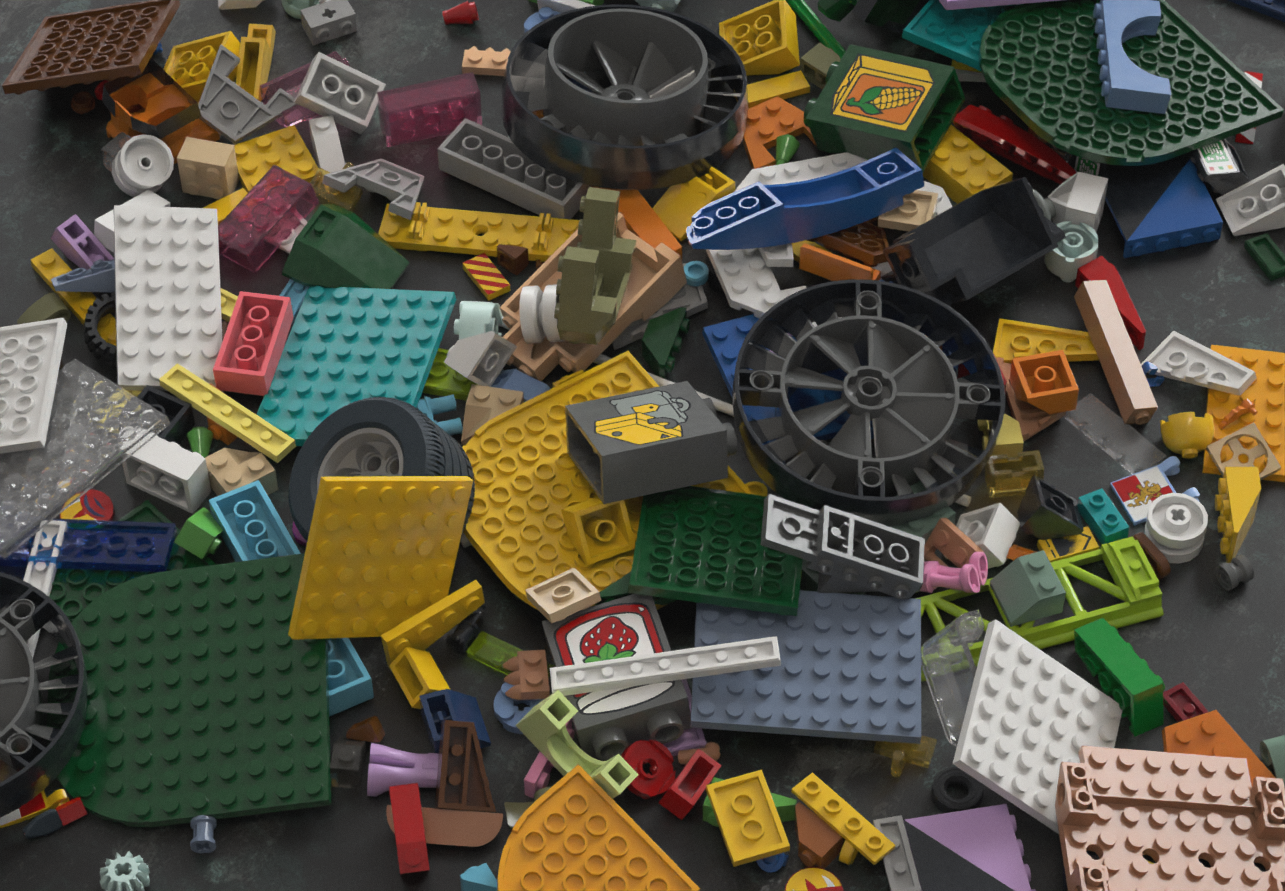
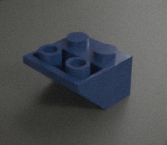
(451, 706)

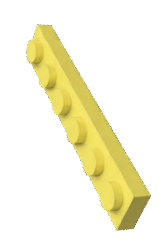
(227, 413)

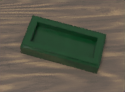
(1267, 256)

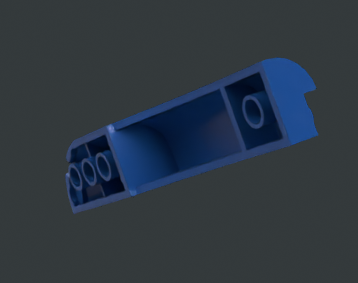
(805, 209)

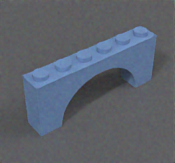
(1124, 82)

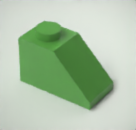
(200, 534)

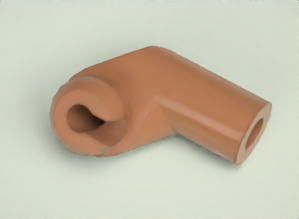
(711, 749)

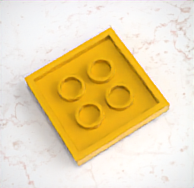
(278, 148)

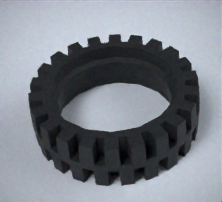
(91, 336)

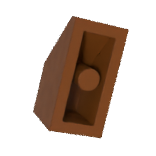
(816, 840)

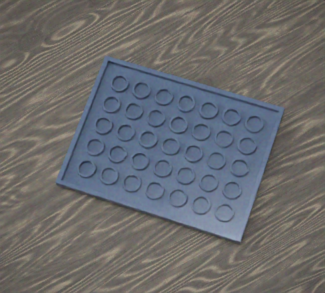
(842, 673)

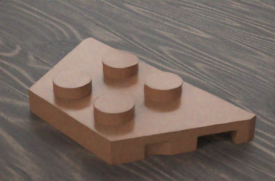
(1029, 417)

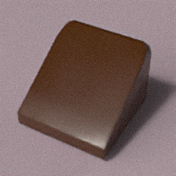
(512, 258)
(367, 730)

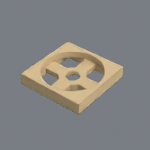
(1232, 440)

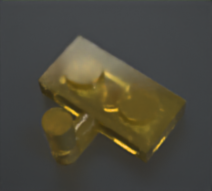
(345, 200)
(912, 753)

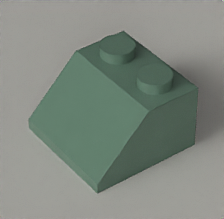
(1028, 589)

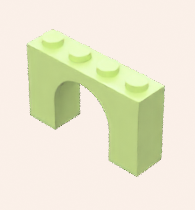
(547, 731)

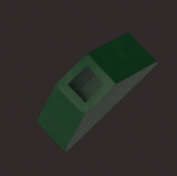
(664, 340)

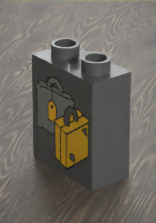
(648, 441)

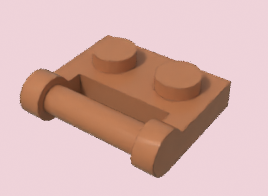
(950, 543)

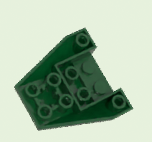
(342, 252)

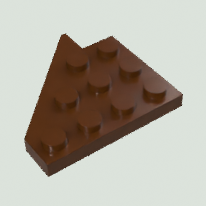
(860, 241)

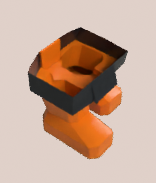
(154, 107)

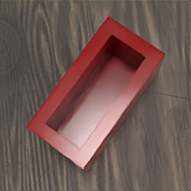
(690, 784)

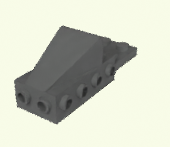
(845, 548)

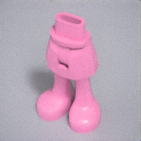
(966, 579)

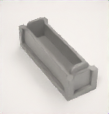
(899, 862)

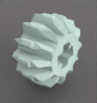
(125, 874)

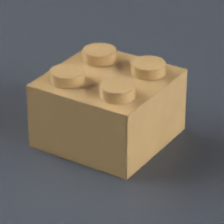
(207, 168)

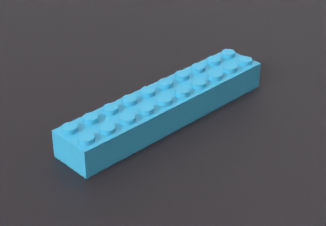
(257, 532)

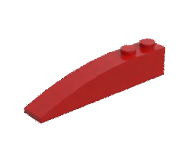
(1011, 143)

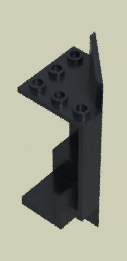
(973, 243)

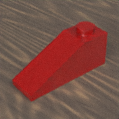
(409, 828)

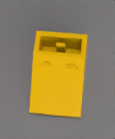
(685, 199)
(1237, 505)

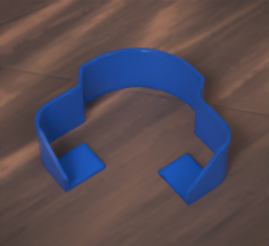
(1153, 382)

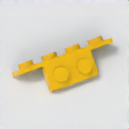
(843, 818)

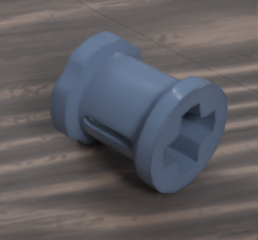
(203, 834)

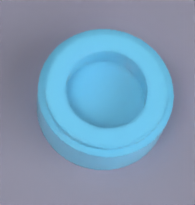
(696, 273)

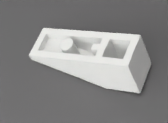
(326, 143)

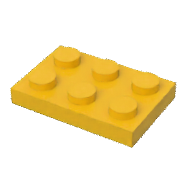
(747, 818)

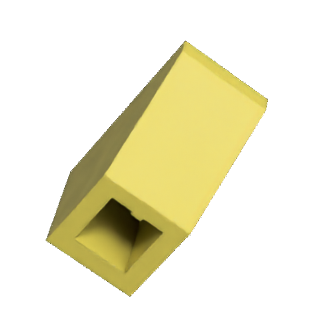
(1009, 440)

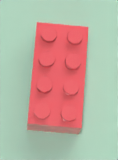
(253, 343)

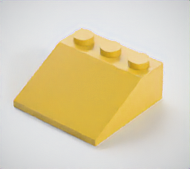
(764, 38)
(192, 61)

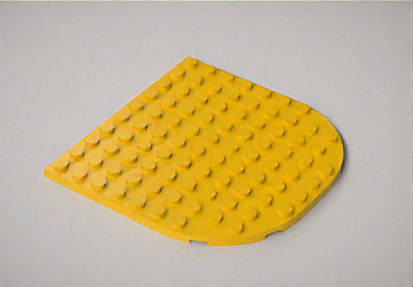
(529, 477)

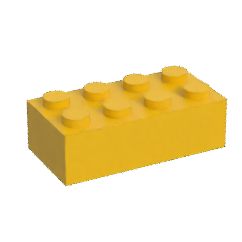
(963, 167)

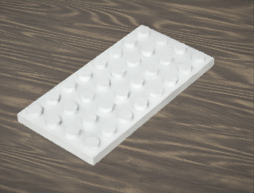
(166, 293)

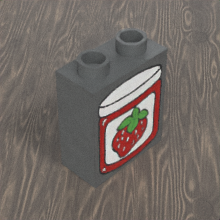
(620, 716)

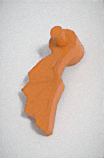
(1244, 408)

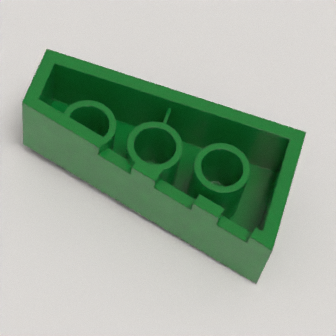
(1122, 674)

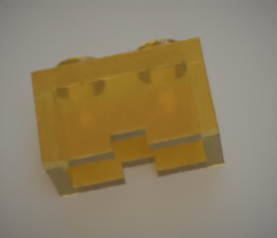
(1012, 474)

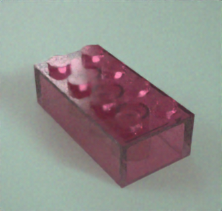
(428, 108)
(265, 218)

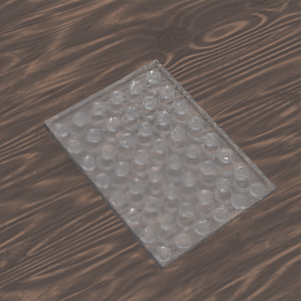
(88, 436)

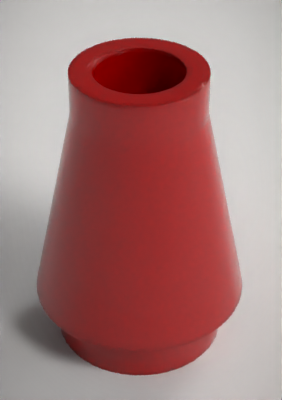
(461, 14)

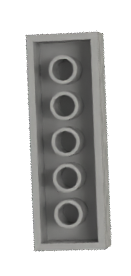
(502, 169)

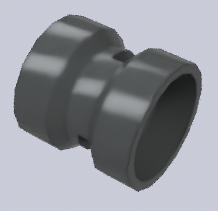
(1235, 572)

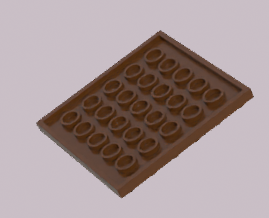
(91, 46)

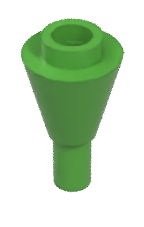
(786, 148)
(200, 440)

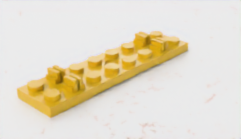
(458, 230)

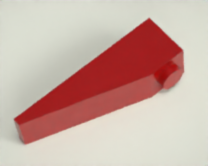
(1103, 270)

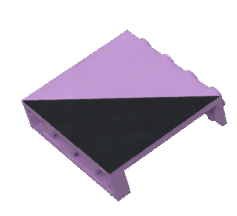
(968, 851)

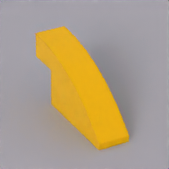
(255, 58)

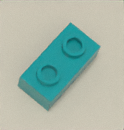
(1102, 517)

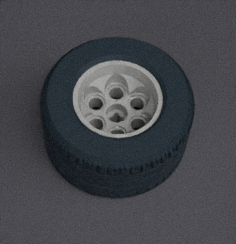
(373, 440)

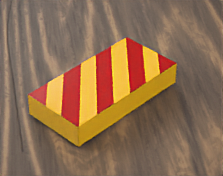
(486, 276)

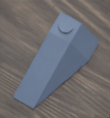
(96, 279)

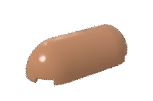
(457, 826)

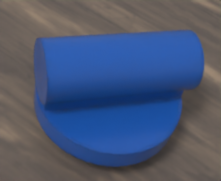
(773, 863)

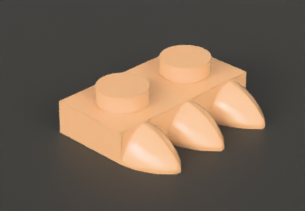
(485, 62)

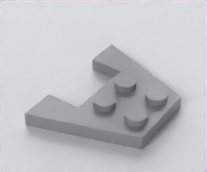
(231, 108)
(382, 177)

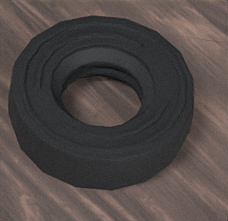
(951, 776)

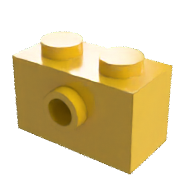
(417, 674)

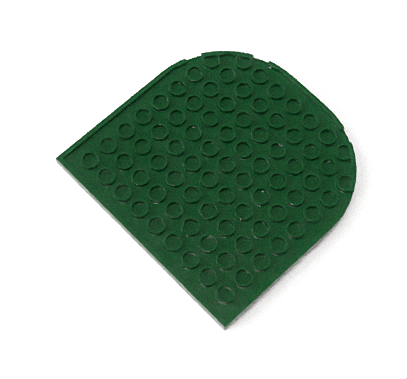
(1048, 73)
(198, 698)

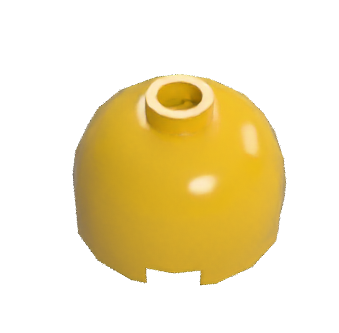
(1187, 433)

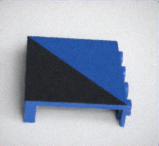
(1162, 207)

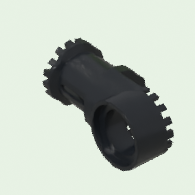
(465, 632)

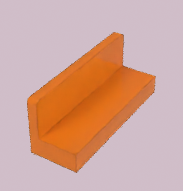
(834, 266)

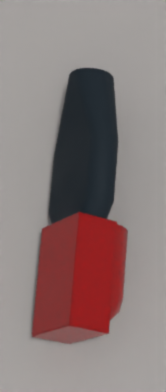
(54, 818)

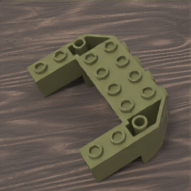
(593, 272)

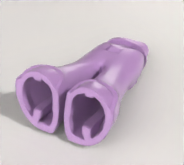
(399, 767)

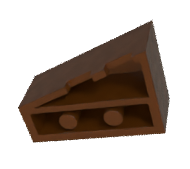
(461, 770)

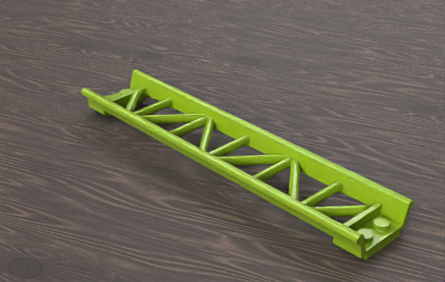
(1134, 585)

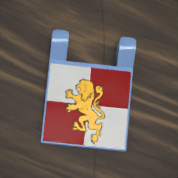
(1142, 488)

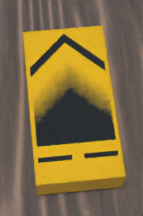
(1068, 546)

